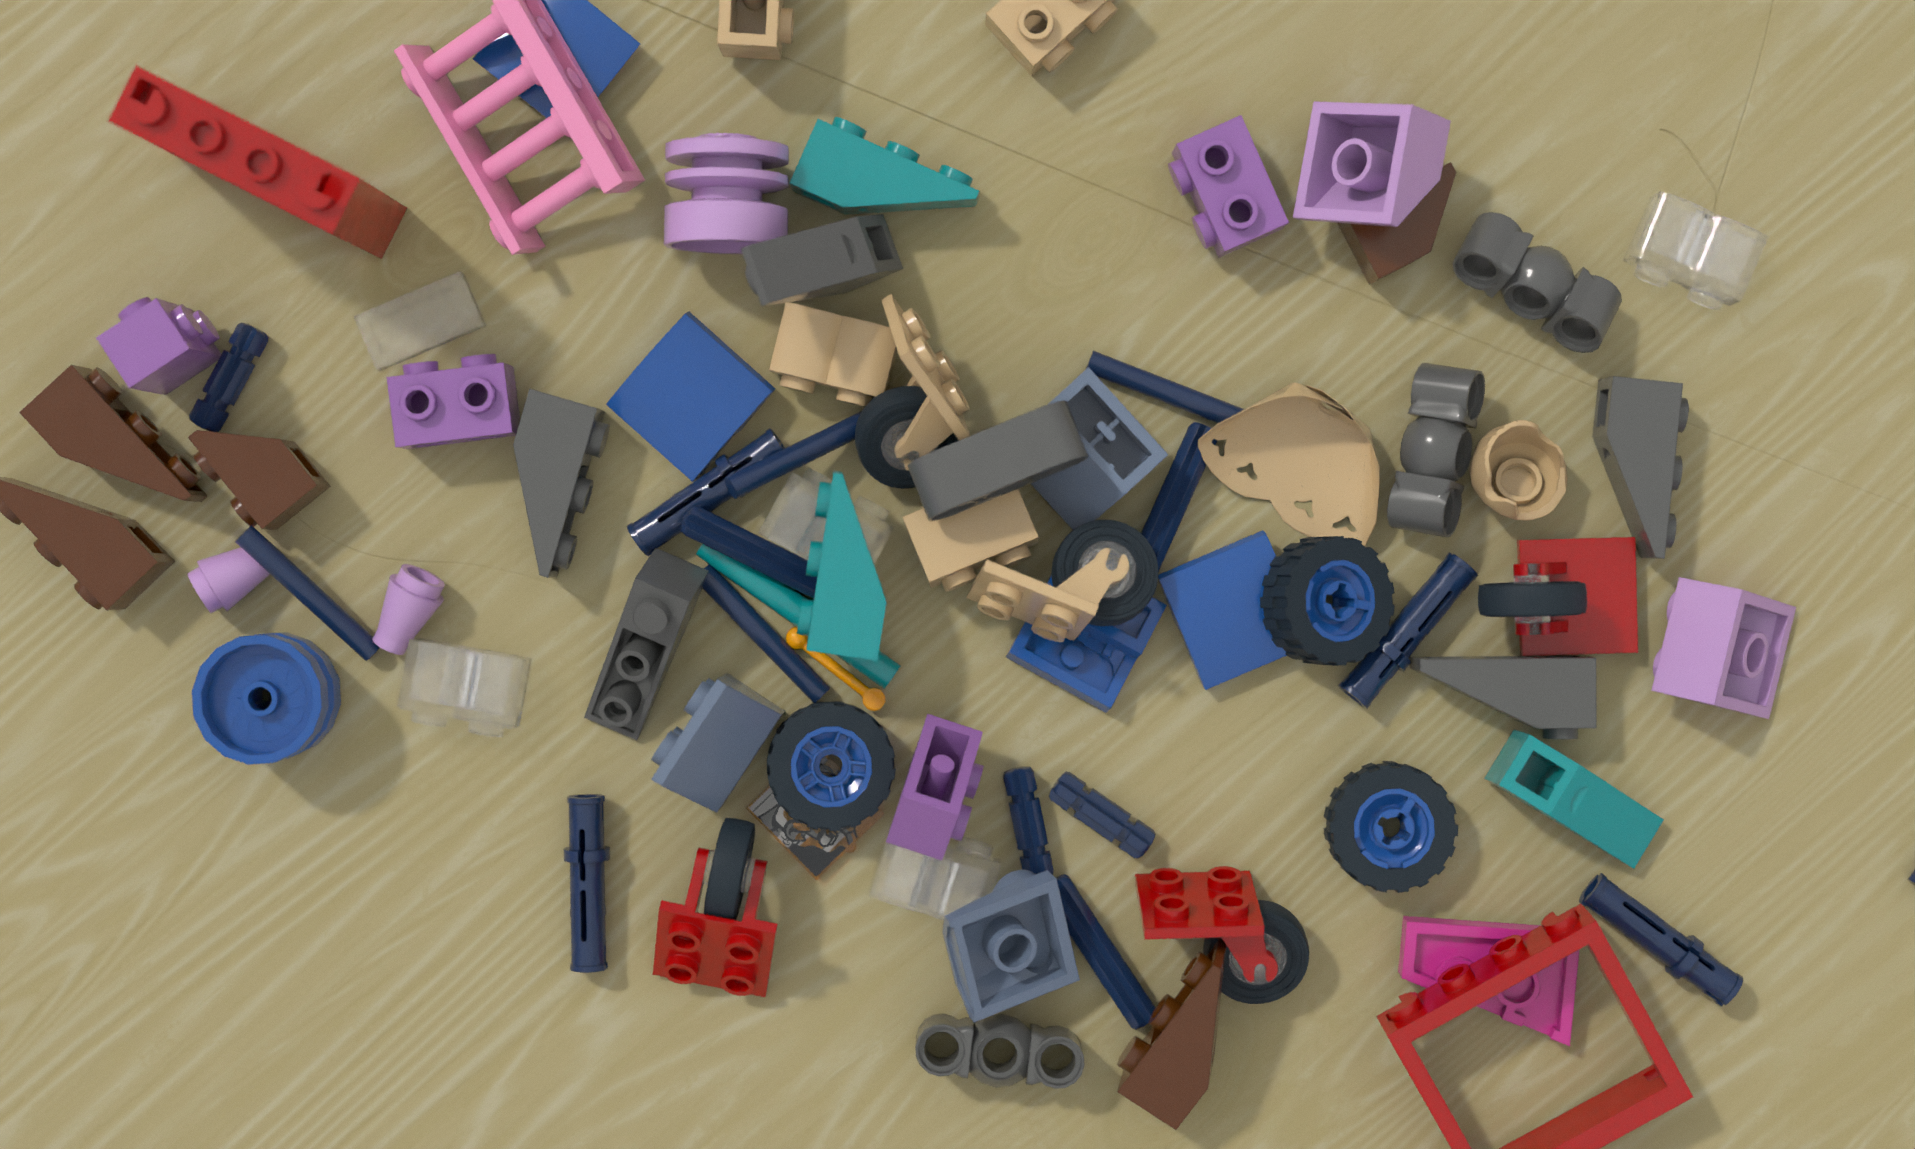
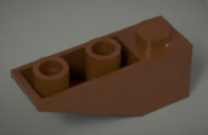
(93, 427)
(99, 547)
(1176, 1057)

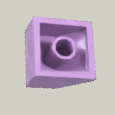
(1369, 162)
(1723, 647)

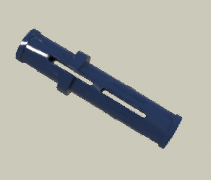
(706, 492)
(1408, 630)
(587, 882)
(1680, 954)

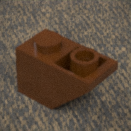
(1390, 248)
(266, 475)

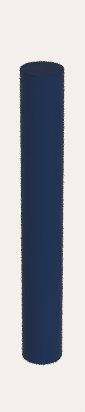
(1161, 388)
(792, 457)
(307, 592)
(764, 635)

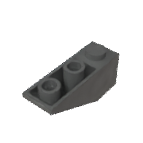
(821, 260)
(1637, 444)
(552, 463)
(645, 642)

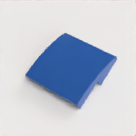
(591, 36)
(690, 396)
(1220, 610)
(1093, 663)

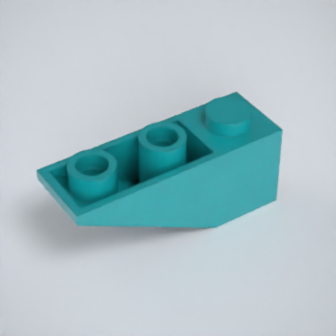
(865, 178)
(848, 592)
(1574, 797)

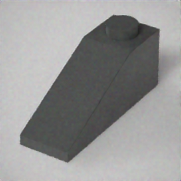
(1533, 690)

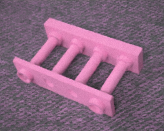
(574, 114)

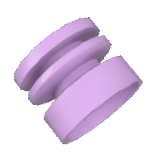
(725, 193)

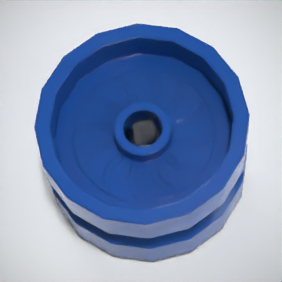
(231, 702)

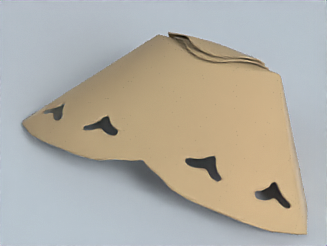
(1301, 456)

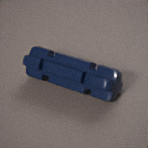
(228, 377)
(1102, 815)
(1027, 820)

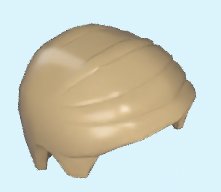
(1518, 471)

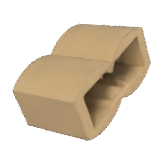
(833, 353)

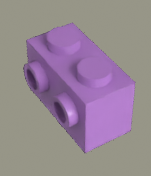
(1227, 187)
(160, 345)
(453, 404)
(935, 787)

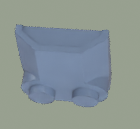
(1010, 944)

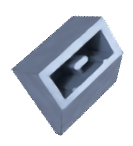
(1116, 448)
(717, 743)

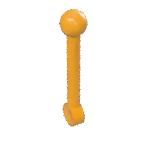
(872, 697)

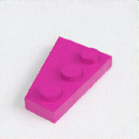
(1538, 1002)

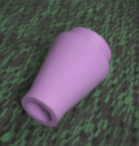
(226, 578)
(407, 606)

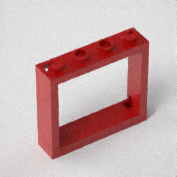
(257, 161)
(1510, 962)

